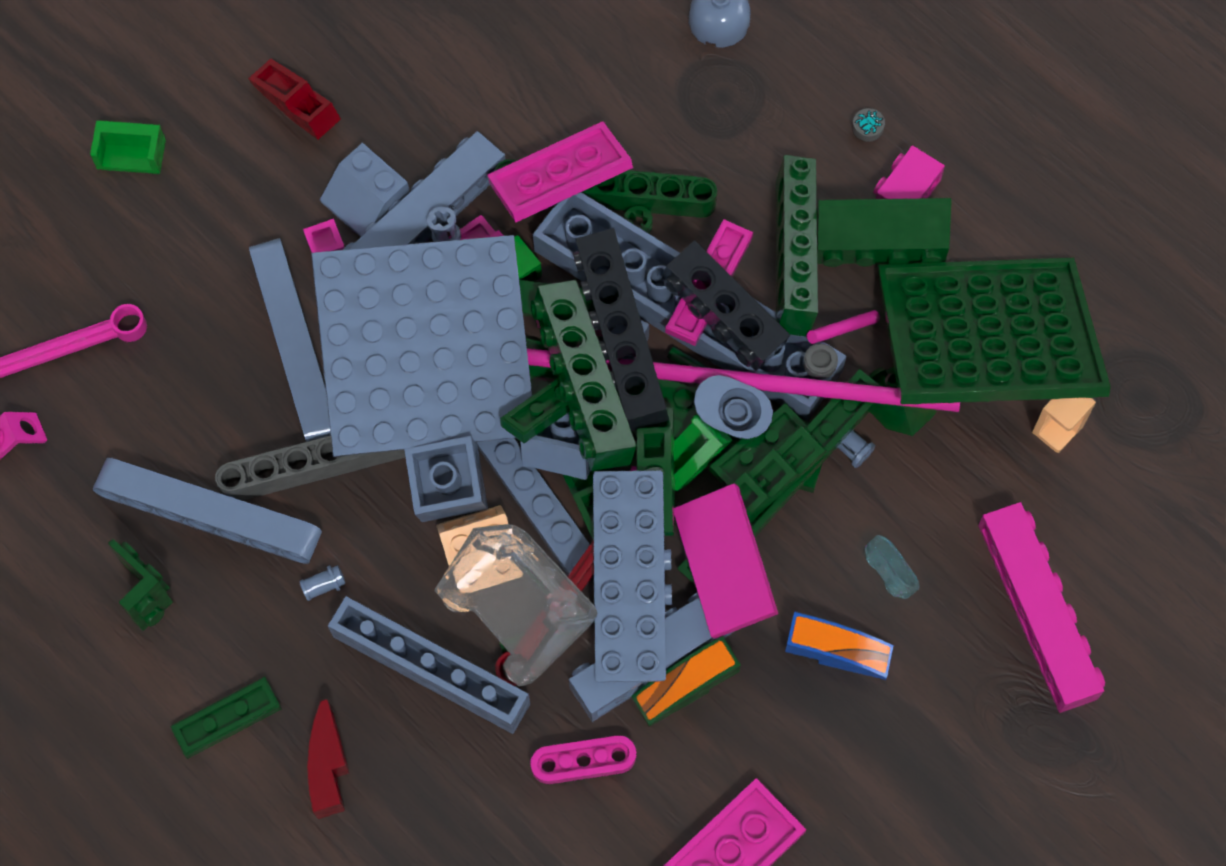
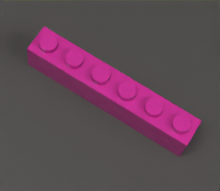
(1041, 607)

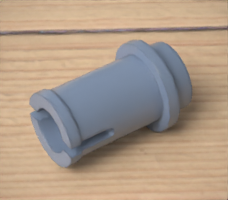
(322, 582)

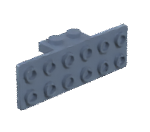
(630, 576)

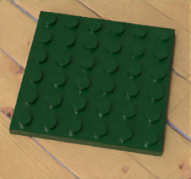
(991, 331)

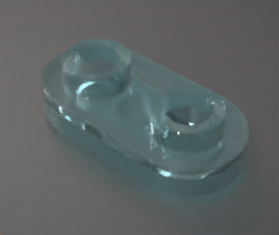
(892, 567)

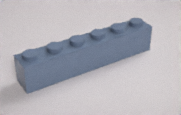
(451, 185)
(684, 634)
(429, 665)

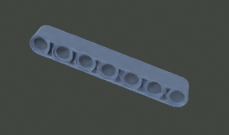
(292, 338)
(207, 510)

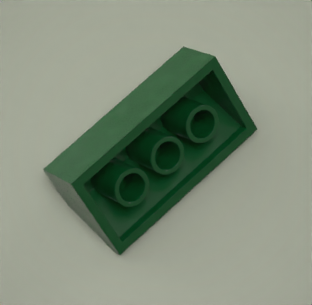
(883, 231)

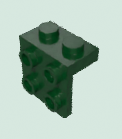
(148, 599)

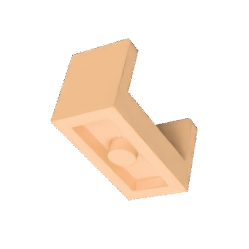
(1062, 421)

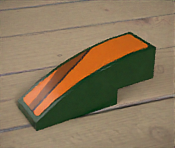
(687, 681)

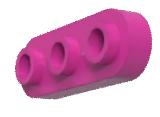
(597, 750)

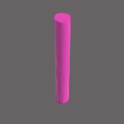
(842, 327)

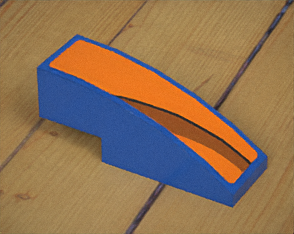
(839, 646)

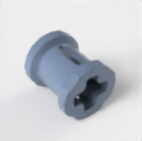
(447, 224)
(856, 448)

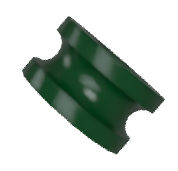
(640, 211)

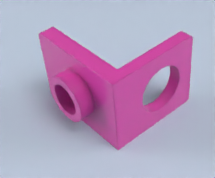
(12, 433)

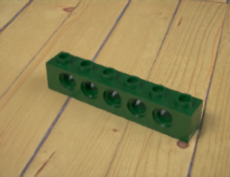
(796, 245)
(576, 351)

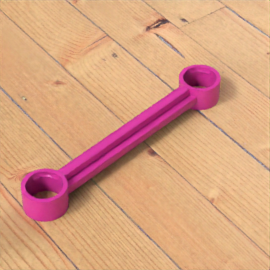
(74, 341)

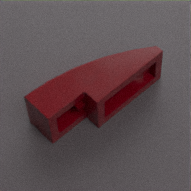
(295, 98)
(325, 763)

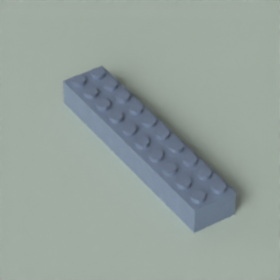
(645, 263)

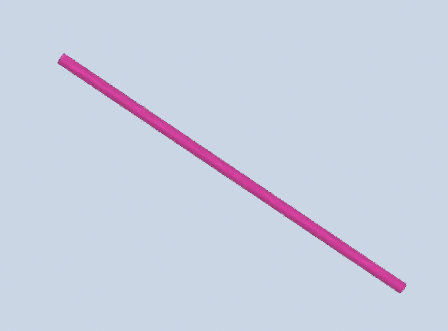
(770, 383)

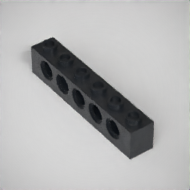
(604, 250)

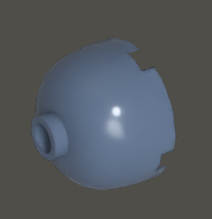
(719, 21)

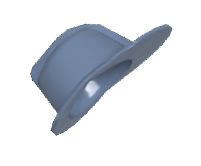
(733, 407)

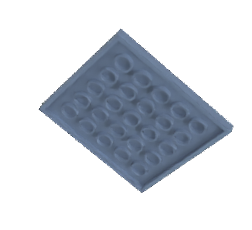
(420, 342)

